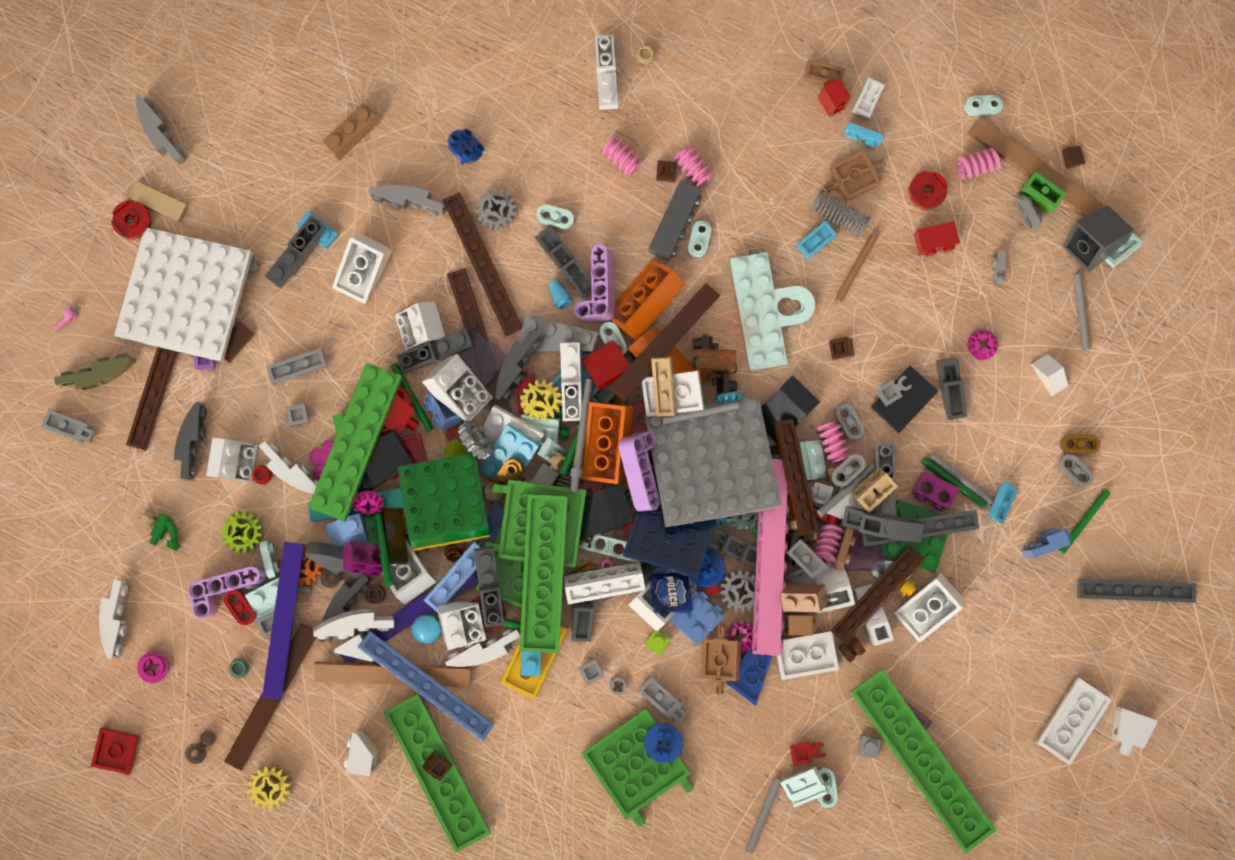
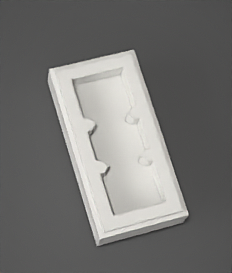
(868, 98)

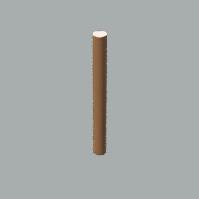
(856, 267)

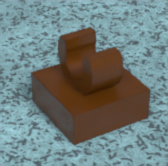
(666, 171)

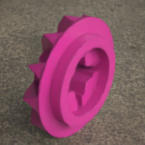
(974, 345)
(375, 500)
(744, 628)
(149, 675)

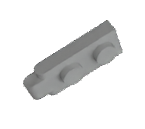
(68, 426)
(663, 699)

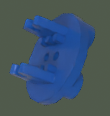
(465, 146)
(712, 575)
(666, 733)

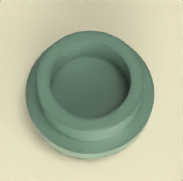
(239, 668)

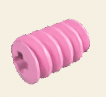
(621, 156)
(977, 162)
(693, 166)
(834, 442)
(828, 543)

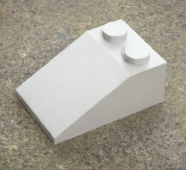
(361, 267)
(410, 578)
(644, 606)
(930, 607)

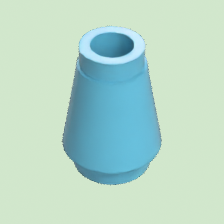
(560, 295)

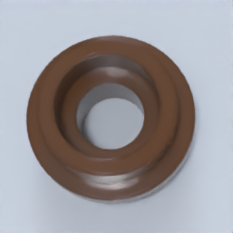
(453, 553)

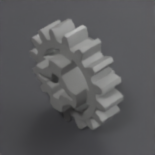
(489, 213)
(476, 439)
(738, 599)

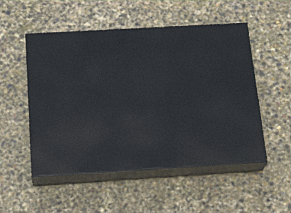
(904, 409)

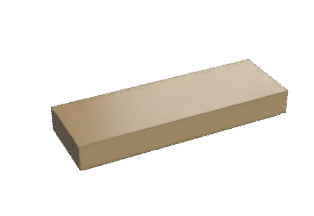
(157, 201)
(663, 386)

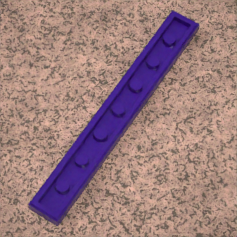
(406, 616)
(283, 620)

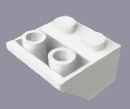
(419, 325)
(231, 460)
(461, 624)
(362, 754)

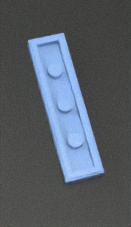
(453, 579)

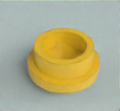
(908, 588)

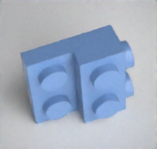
(442, 414)
(1049, 541)
(700, 620)

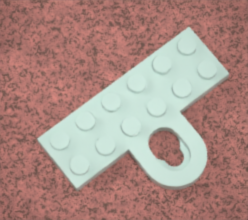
(759, 310)

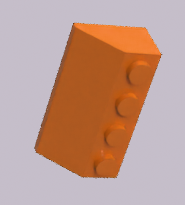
(646, 299)
(679, 361)
(605, 428)

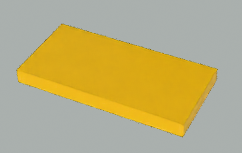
(529, 684)

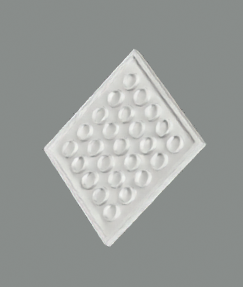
(183, 294)

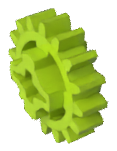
(247, 537)

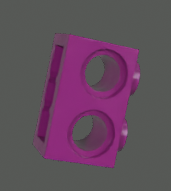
(936, 486)
(362, 558)

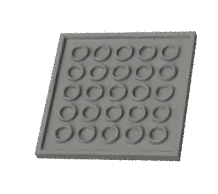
(714, 465)

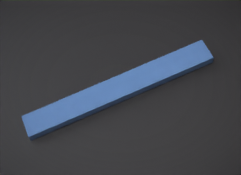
(425, 686)

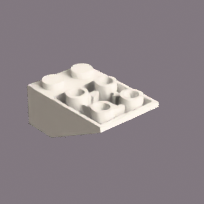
(457, 387)
(837, 588)

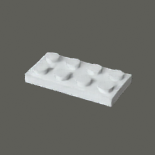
(1073, 721)

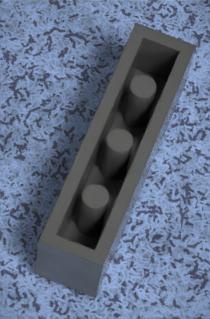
(674, 220)

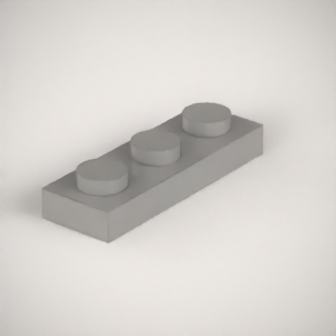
(296, 366)

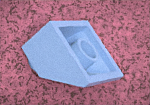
(342, 532)

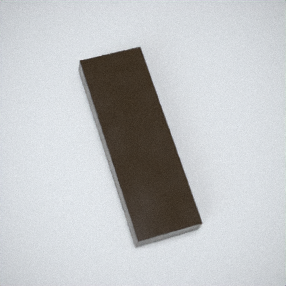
(395, 535)

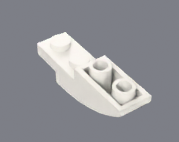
(606, 72)
(571, 381)
(296, 476)
(344, 624)
(110, 626)
(477, 654)

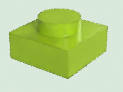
(657, 642)

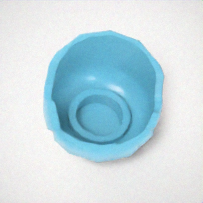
(426, 629)

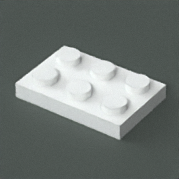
(687, 393)
(500, 418)
(807, 655)

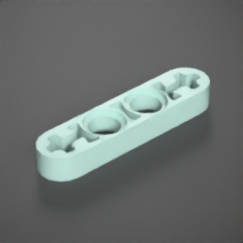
(609, 548)

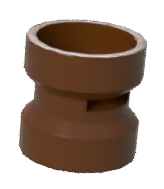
(378, 594)
(855, 646)

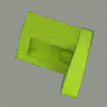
(455, 448)

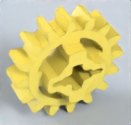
(538, 408)
(268, 778)

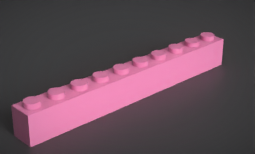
(770, 572)

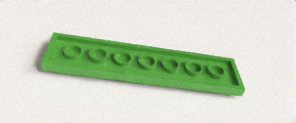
(355, 442)
(543, 573)
(448, 797)

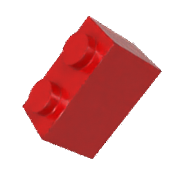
(834, 96)
(936, 238)

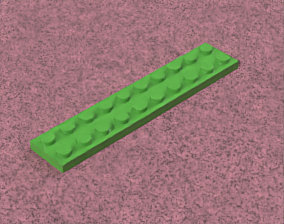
(923, 760)

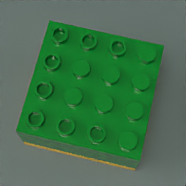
(443, 502)

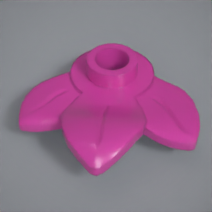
(319, 457)

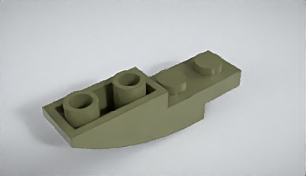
(100, 374)

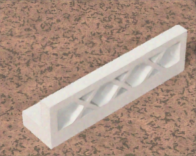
(604, 584)

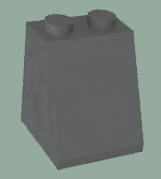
(1097, 237)

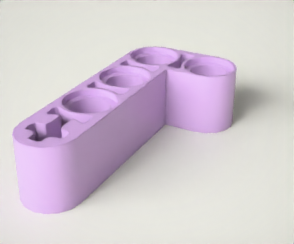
(601, 260)
(638, 469)
(227, 584)

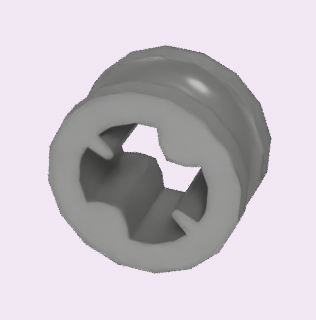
(624, 686)

